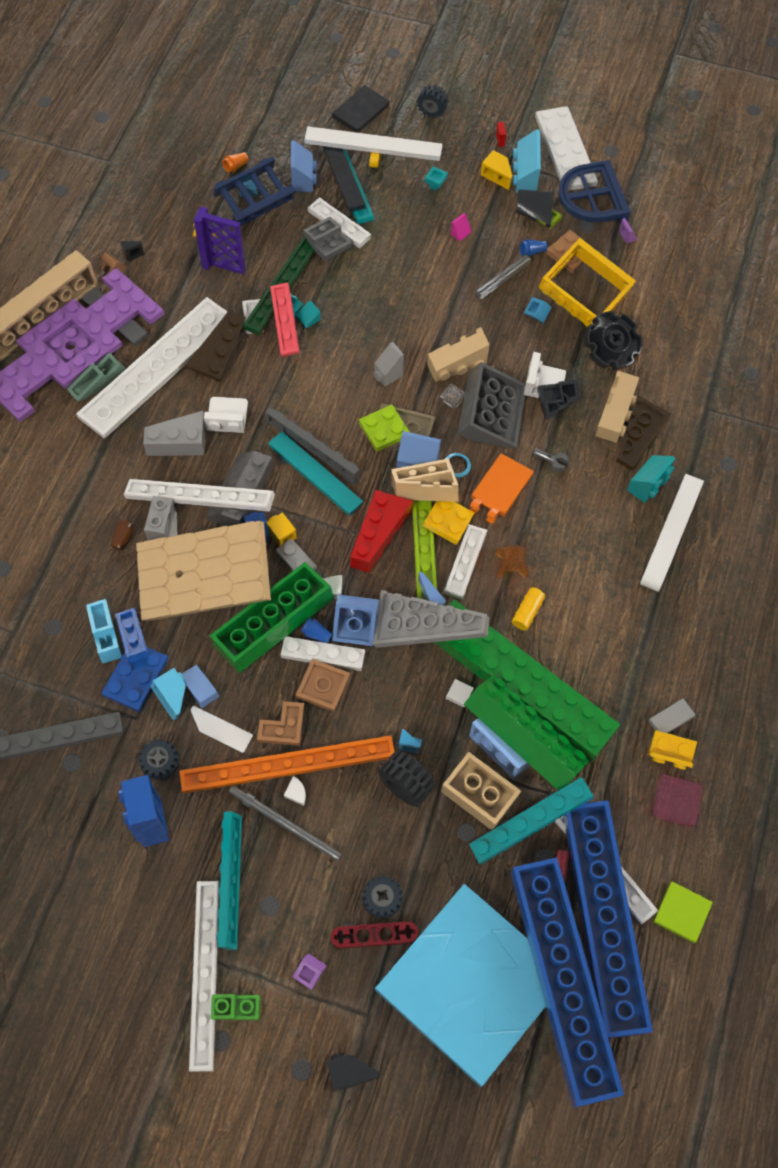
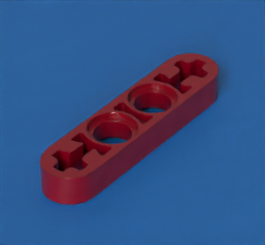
(373, 930)

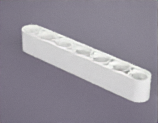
(671, 533)

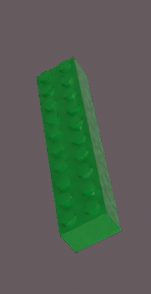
(553, 699)

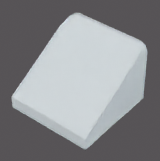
(336, 585)

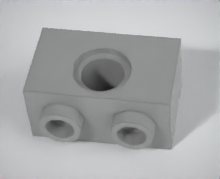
(159, 518)

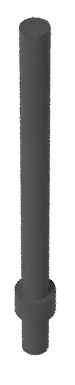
(250, 801)

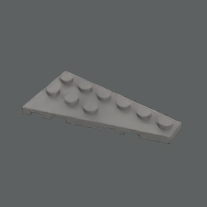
(419, 621)

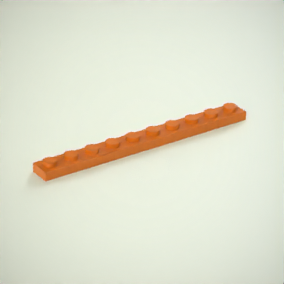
(286, 764)

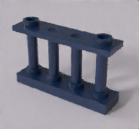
(255, 209)

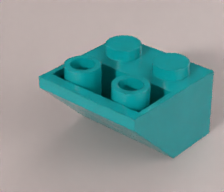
(651, 477)

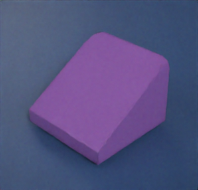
(627, 232)
(309, 971)

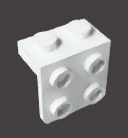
(226, 414)

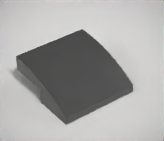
(327, 238)

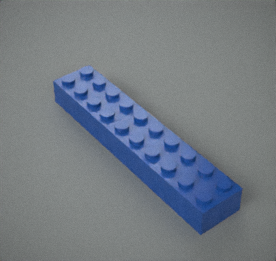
(607, 920)
(566, 983)

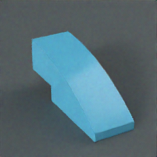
(103, 631)

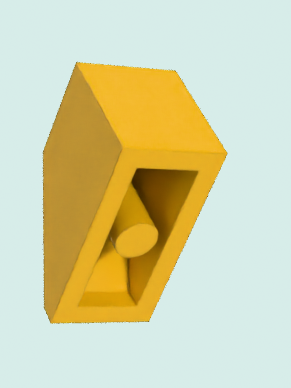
(497, 169)

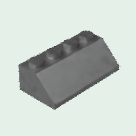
(249, 472)

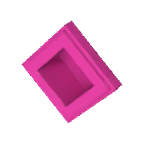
(460, 227)

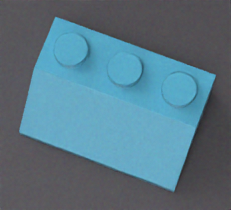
(527, 162)

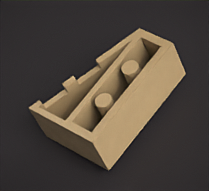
(460, 357)
(617, 407)
(426, 482)

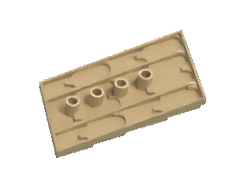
(203, 571)

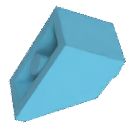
(170, 691)

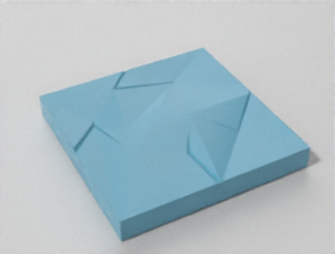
(467, 985)

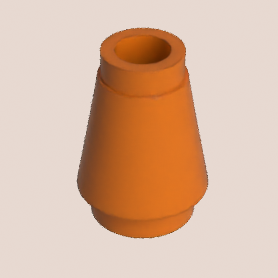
(234, 162)

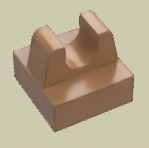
(112, 263)

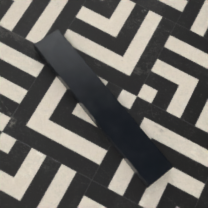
(344, 178)

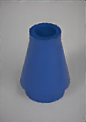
(532, 247)
(316, 631)

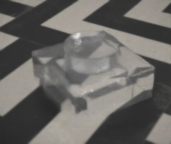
(452, 395)

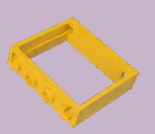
(600, 265)

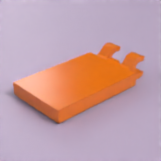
(500, 487)

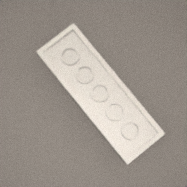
(564, 144)

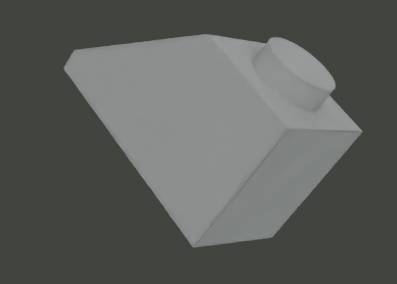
(389, 365)

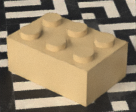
(480, 791)

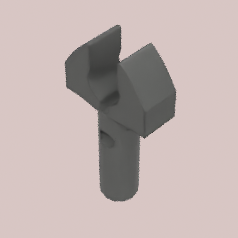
(561, 457)

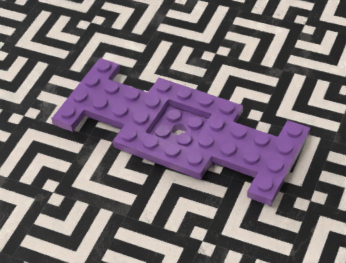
(90, 333)

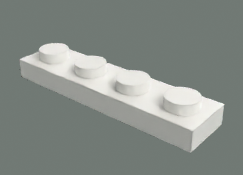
(326, 653)

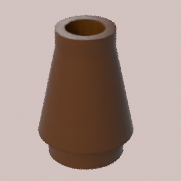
(122, 534)

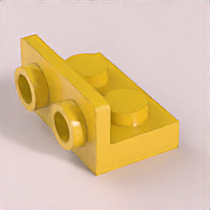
(673, 749)

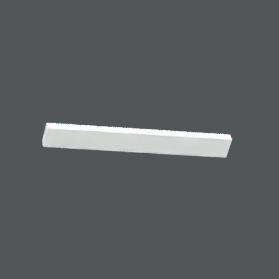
(373, 143)
(201, 494)
(204, 976)

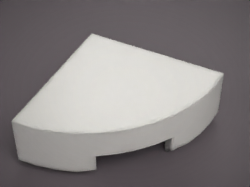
(296, 791)

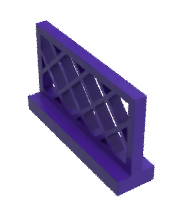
(207, 241)

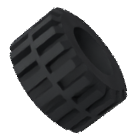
(406, 778)

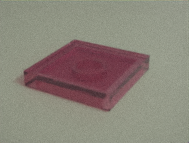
(677, 800)

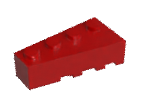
(380, 525)

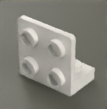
(541, 375)

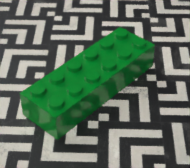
(268, 622)
(526, 732)

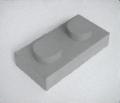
(293, 555)

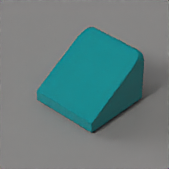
(309, 314)

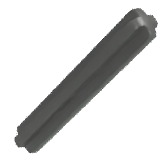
(502, 277)

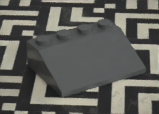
(492, 407)

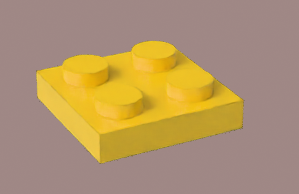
(448, 520)

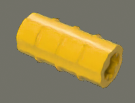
(528, 609)

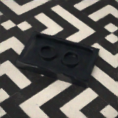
(360, 109)

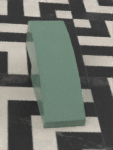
(96, 378)

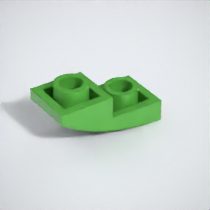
(235, 1007)

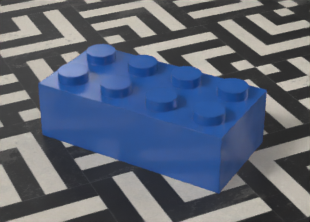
(143, 811)

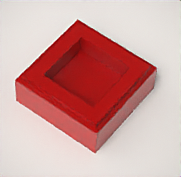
(501, 134)

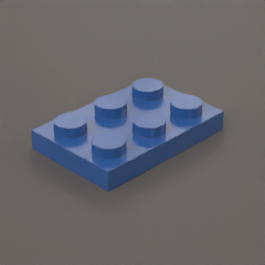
(132, 681)

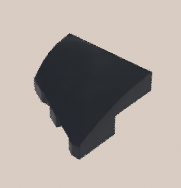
(535, 205)
(557, 396)

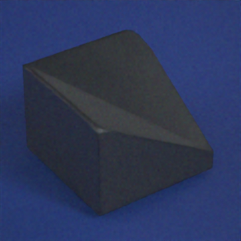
(132, 249)

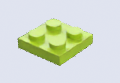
(383, 427)

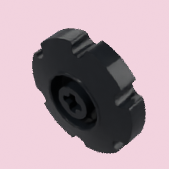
(613, 340)

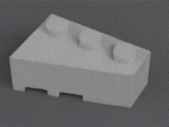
(176, 436)

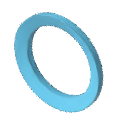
(460, 475)

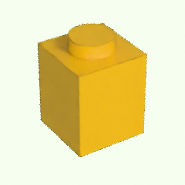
(281, 529)

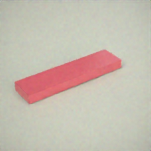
(284, 319)

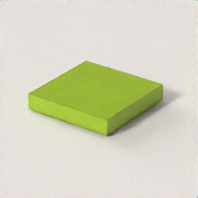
(683, 912)

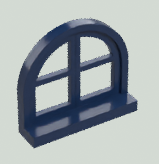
(611, 187)

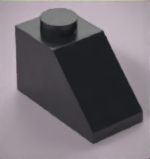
(349, 1072)

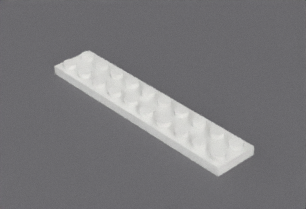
(151, 370)

